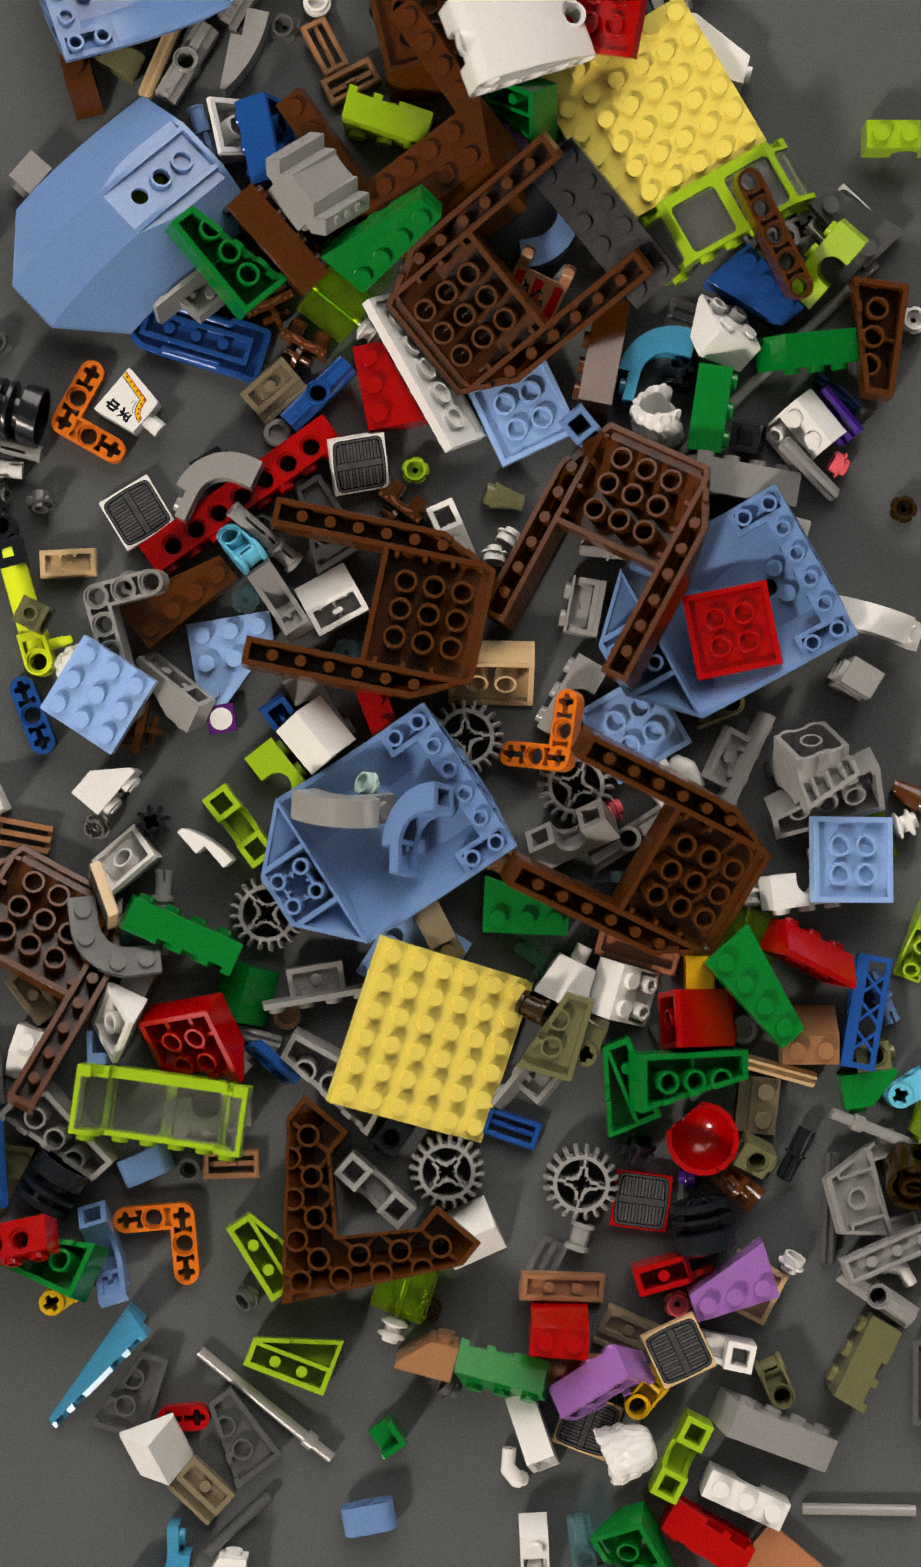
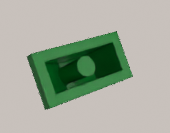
(863, 1089)

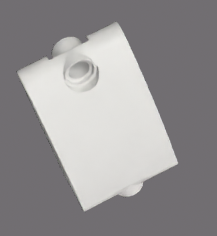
(515, 40)

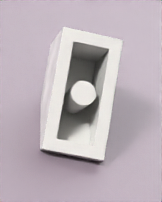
(21, 1047)

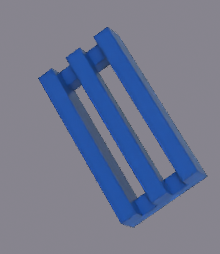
(271, 1061)
(534, 1134)

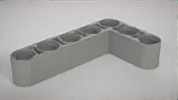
(110, 607)

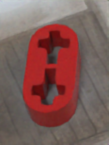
(185, 1409)

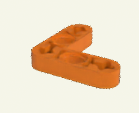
(78, 423)
(557, 744)
(168, 1222)

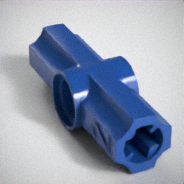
(332, 381)

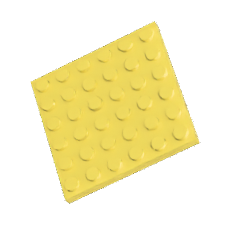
(656, 117)
(428, 1039)

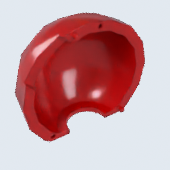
(703, 1140)

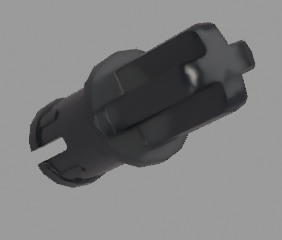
(794, 1154)

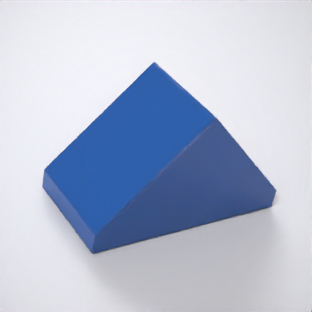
(277, 712)

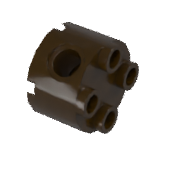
(903, 1175)

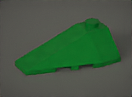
(631, 1539)

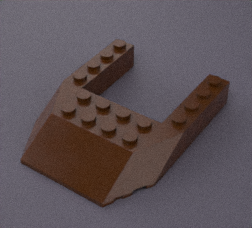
(450, 158)
(469, 306)
(632, 503)
(422, 615)
(682, 879)
(41, 952)

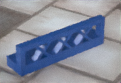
(853, 1012)

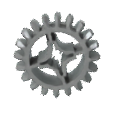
(490, 735)
(567, 808)
(248, 929)
(457, 1180)
(593, 1185)

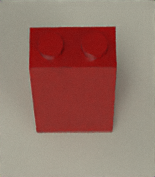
(696, 1019)
(558, 1330)

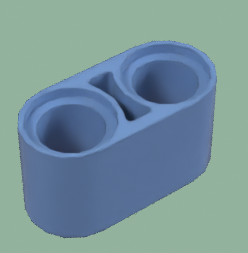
(146, 1164)
(368, 1516)

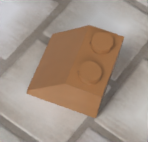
(817, 1042)
(430, 1355)

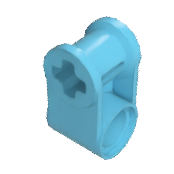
(240, 547)
(909, 1084)

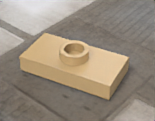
(68, 563)

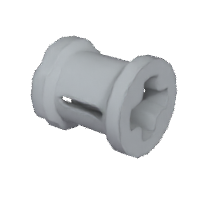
(579, 1236)

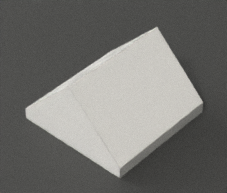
(225, 129)
(315, 734)
(127, 859)
(117, 1018)
(480, 1222)
(158, 1448)

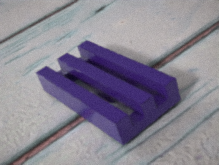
(844, 412)

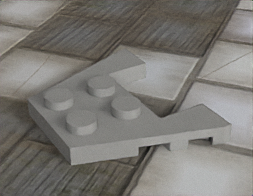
(857, 1196)

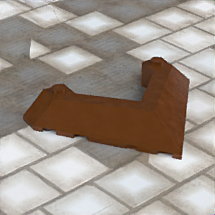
(316, 1255)

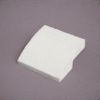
(200, 842)

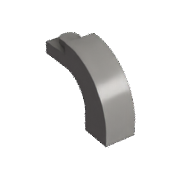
(213, 469)
(279, 600)
(341, 810)

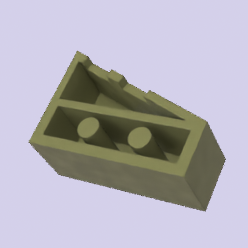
(862, 1359)

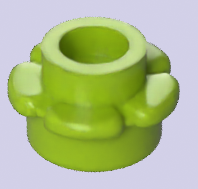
(409, 465)

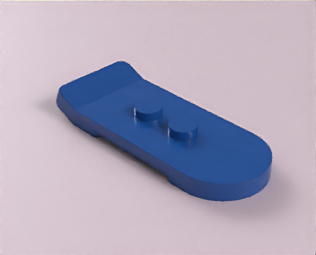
(216, 345)

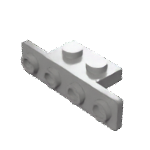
(191, 295)
(736, 755)
(313, 984)
(533, 1084)

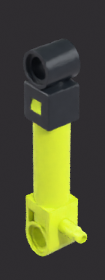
(18, 582)

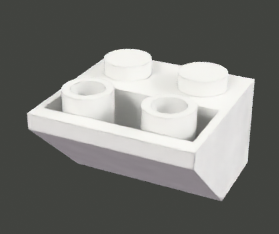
(723, 333)
(808, 424)
(332, 600)
(104, 788)
(623, 991)

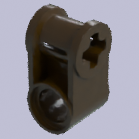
(534, 1007)

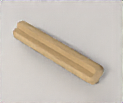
(158, 64)
(785, 1072)

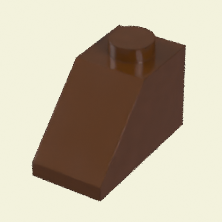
(82, 87)

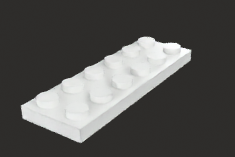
(446, 413)

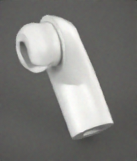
(687, 768)
(904, 1273)
(516, 1477)

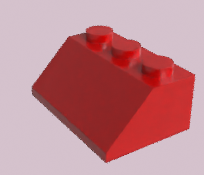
(809, 952)

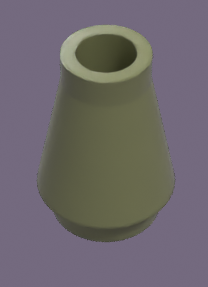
(501, 497)

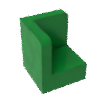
(388, 1435)

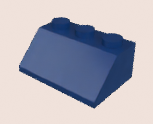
(262, 133)

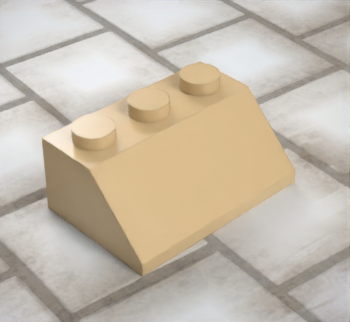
(501, 676)

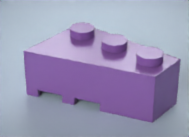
(735, 1284)
(599, 1380)

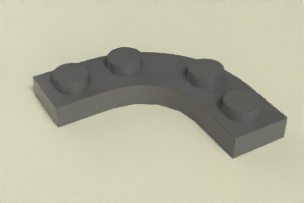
(103, 954)

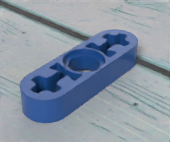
(33, 693)

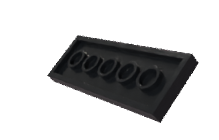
(603, 218)

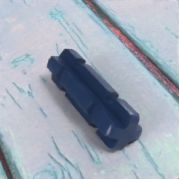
(823, 380)

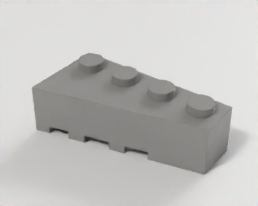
(316, 1063)

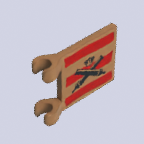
(542, 289)

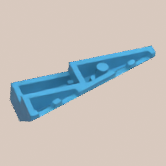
(115, 1347)

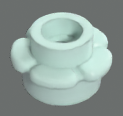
(367, 783)

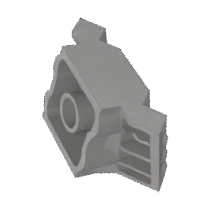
(314, 186)
(811, 764)

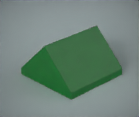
(246, 990)

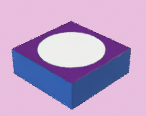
(222, 719)

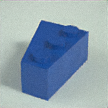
(753, 287)

